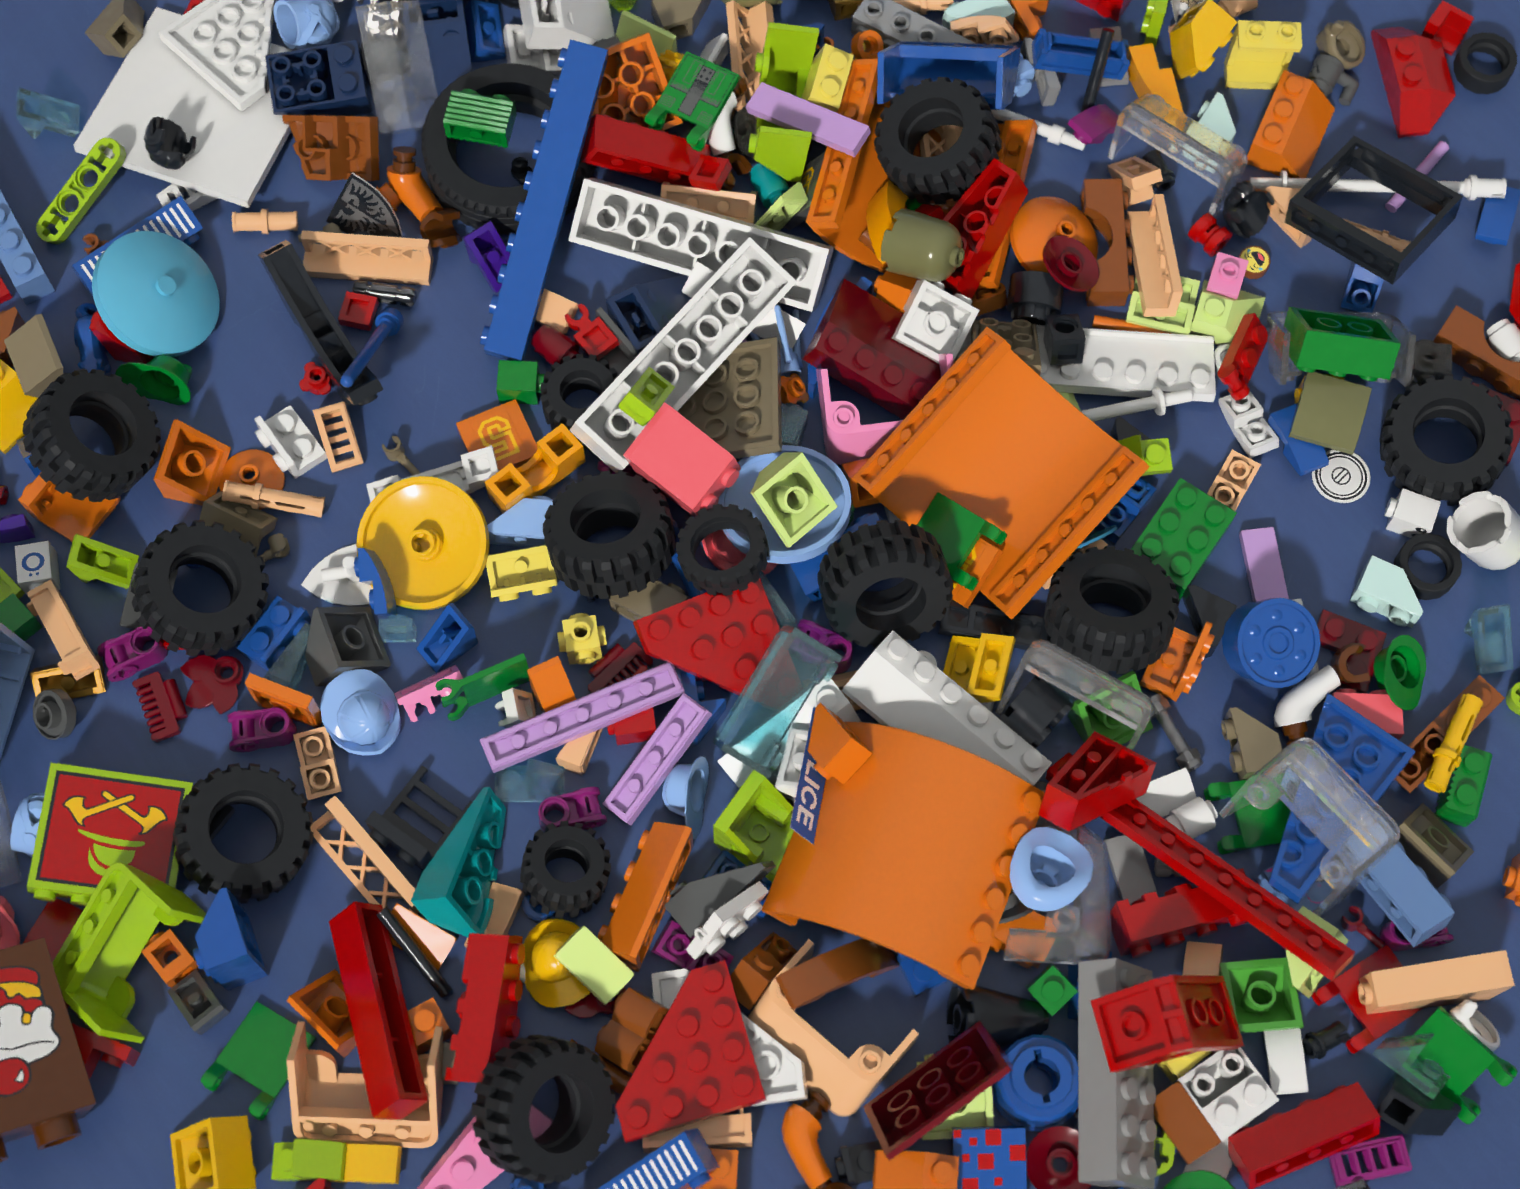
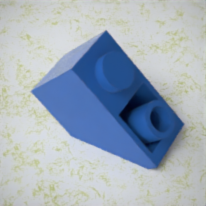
(1361, 289)

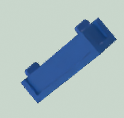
(1076, 54)

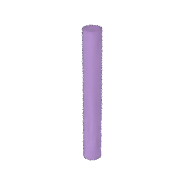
(1424, 167)

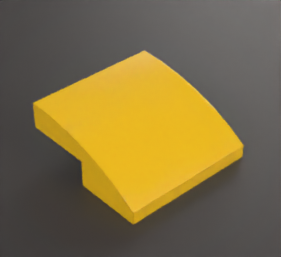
(980, 664)

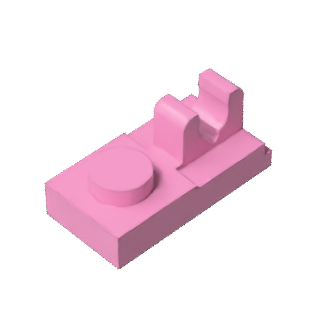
(424, 690)

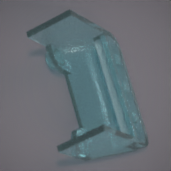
(774, 698)

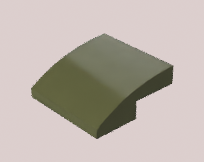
(1330, 412)

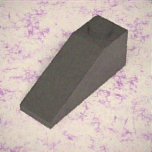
(697, 900)

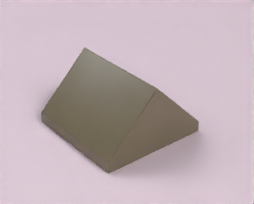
(34, 356)
(1433, 845)

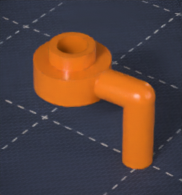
(872, 42)

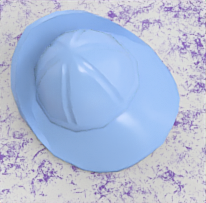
(360, 712)
(1049, 869)

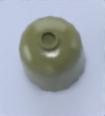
(922, 247)

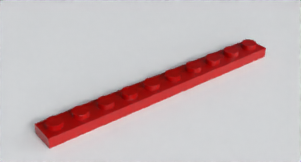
(1227, 885)

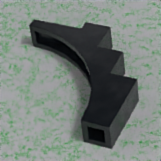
(317, 323)

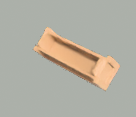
(727, 203)
(63, 630)
(718, 1132)

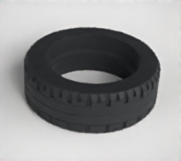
(454, 188)

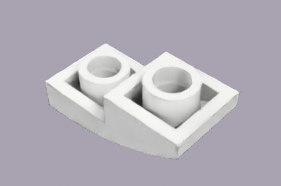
(1248, 424)
(1286, 1061)

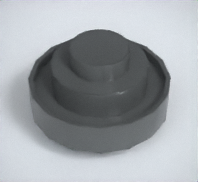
(54, 714)

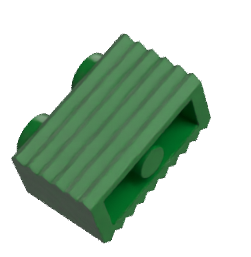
(479, 117)
(1465, 788)

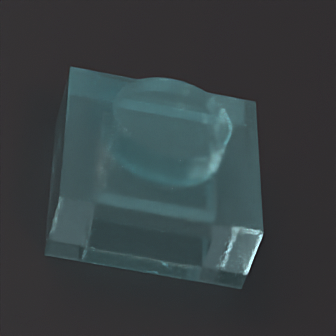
(397, 629)

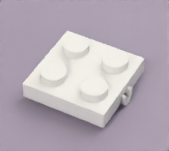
(727, 921)

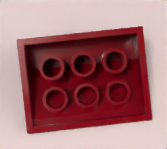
(860, 352)
(936, 1089)

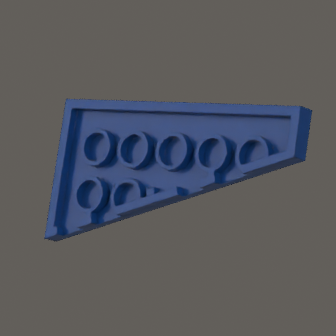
(1368, 757)

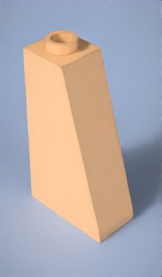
(1436, 983)

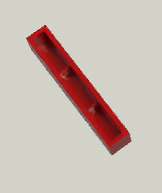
(378, 1012)

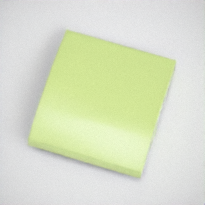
(1180, 323)

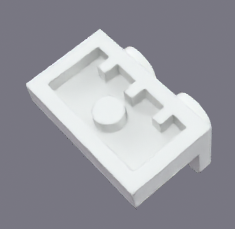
(291, 441)

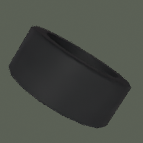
(1493, 45)
(1441, 548)

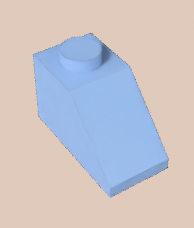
(521, 523)

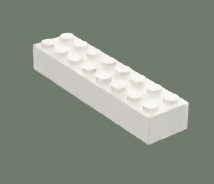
(680, 235)
(689, 346)

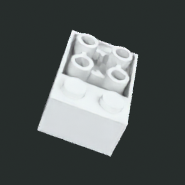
(555, 22)

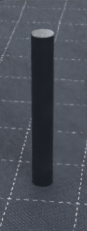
(1098, 68)
(414, 952)

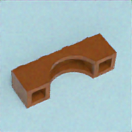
(1104, 206)
(1473, 353)

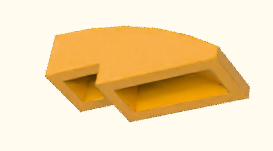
(1148, 78)
(881, 212)

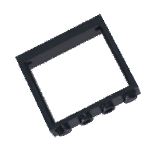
(1352, 241)

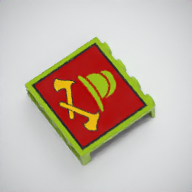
(101, 820)

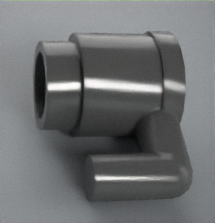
(1329, 71)

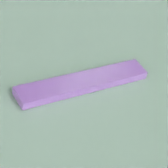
(582, 716)

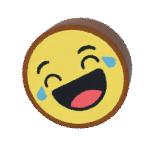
(1258, 261)

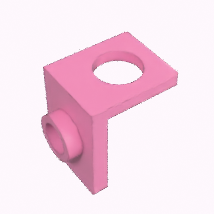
(1227, 275)

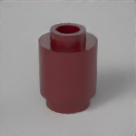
(554, 344)

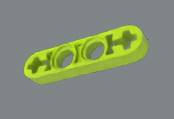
(76, 187)

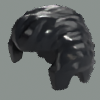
(167, 143)
(1246, 209)

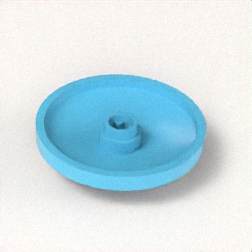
(155, 294)

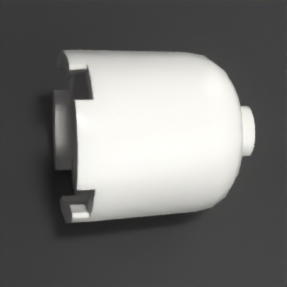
(1486, 530)

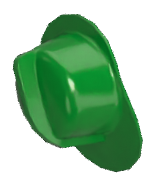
(159, 379)
(1401, 671)

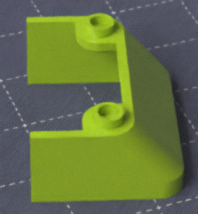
(785, 66)
(109, 942)

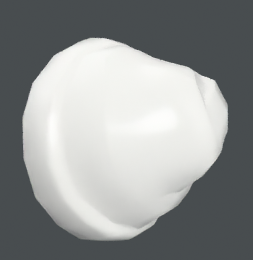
(1476, 1023)

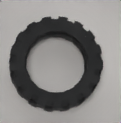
(713, 520)

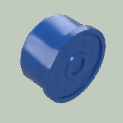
(1272, 642)
(1041, 1085)

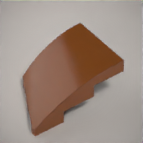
(336, 145)

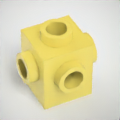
(582, 639)

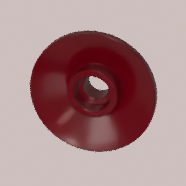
(1070, 263)
(1044, 1149)

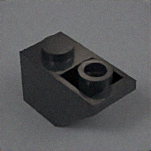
(1414, 1111)

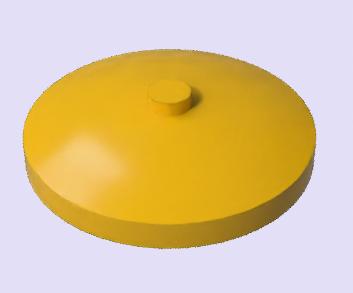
(427, 539)

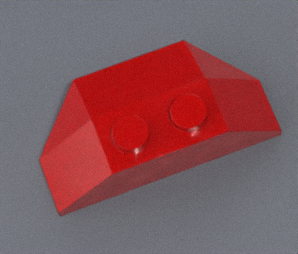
(1413, 78)

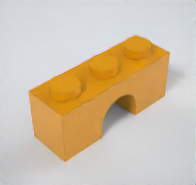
(555, 459)

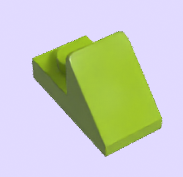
(646, 396)
(1153, 451)
(100, 561)
(308, 1160)

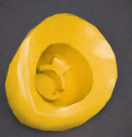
(545, 976)

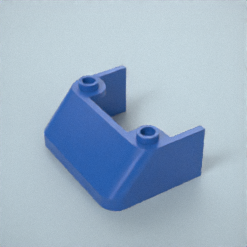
(984, 66)

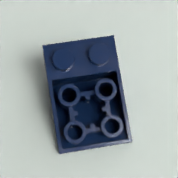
(446, 40)
(319, 81)
(647, 308)

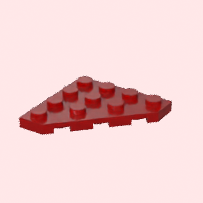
(713, 635)
(695, 1061)

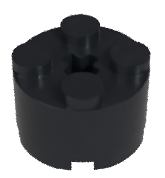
(1035, 709)

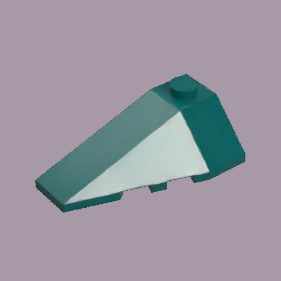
(459, 876)

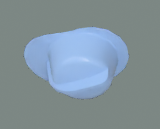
(685, 792)

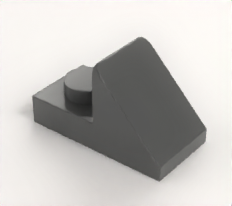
(198, 1002)

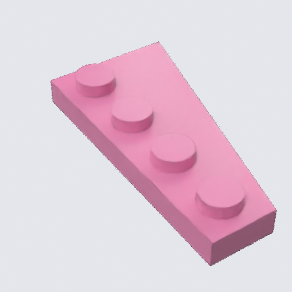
(466, 1165)

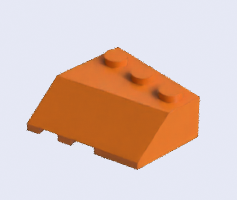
(633, 82)

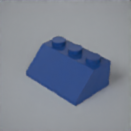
(228, 944)

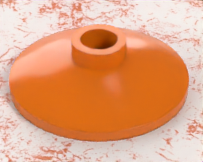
(253, 461)

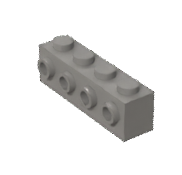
(899, 24)

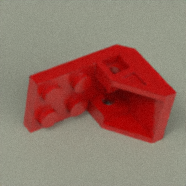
(1166, 1020)

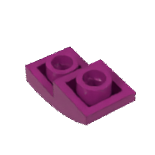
(1094, 124)
(673, 945)

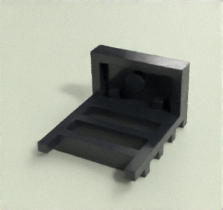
(411, 844)

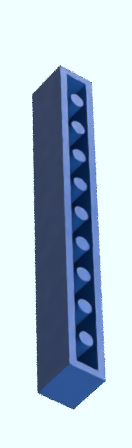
(545, 202)

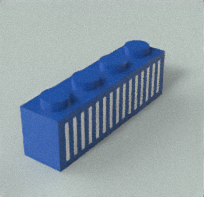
(172, 219)
(675, 1165)

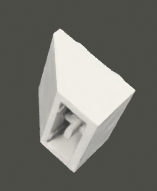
(1228, 1091)

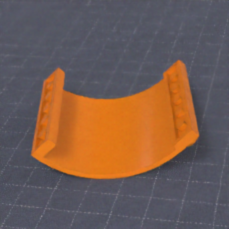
(850, 182)
(1009, 454)
(911, 852)

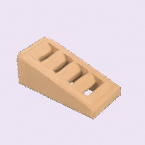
(330, 412)
(578, 753)

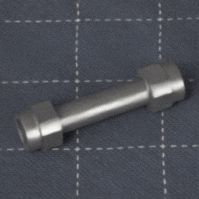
(1187, 757)

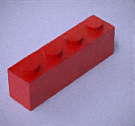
(640, 151)
(1303, 1135)

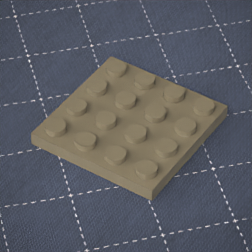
(742, 401)

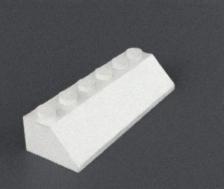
(914, 695)

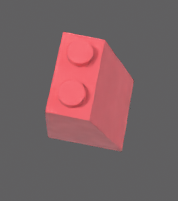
(682, 461)

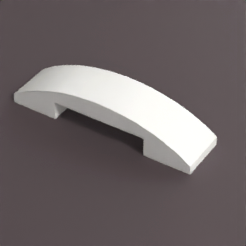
(467, 474)

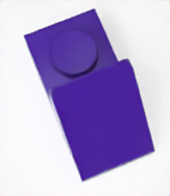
(488, 252)

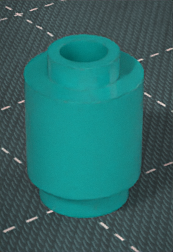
(768, 184)

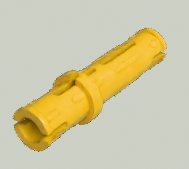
(1448, 754)

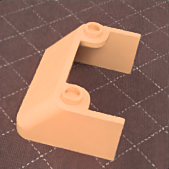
(839, 1079)
(337, 1104)

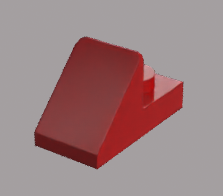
(93, 1046)

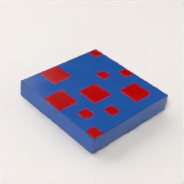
(990, 1157)

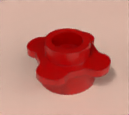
(318, 387)

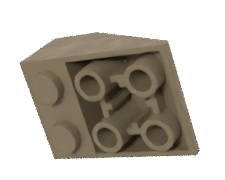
(1018, 333)

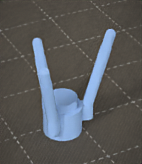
(790, 361)

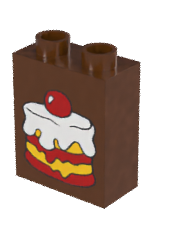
(40, 1060)

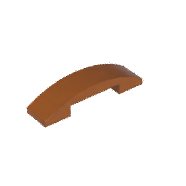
(834, 970)

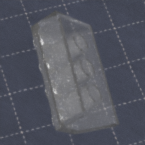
(397, 64)

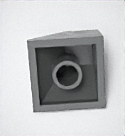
(342, 642)

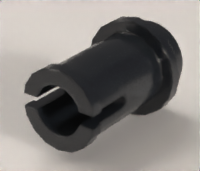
(1155, 158)
(1317, 1044)

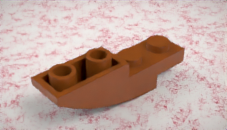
(1435, 732)

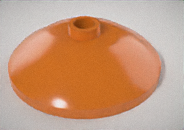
(1043, 219)

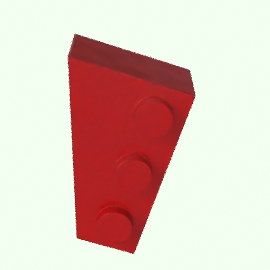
(1095, 782)

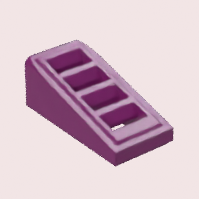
(1399, 1154)

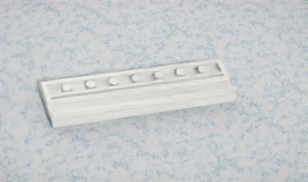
(1133, 364)

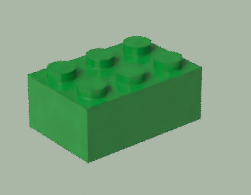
(1341, 344)
(1184, 533)

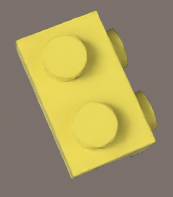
(520, 572)

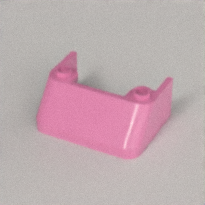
(843, 435)

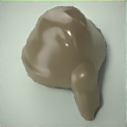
(1343, 42)

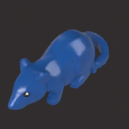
(90, 348)

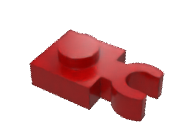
(592, 336)

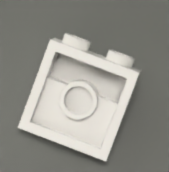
(935, 320)

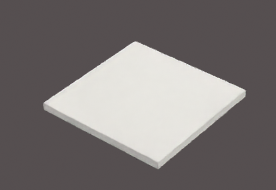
(231, 145)

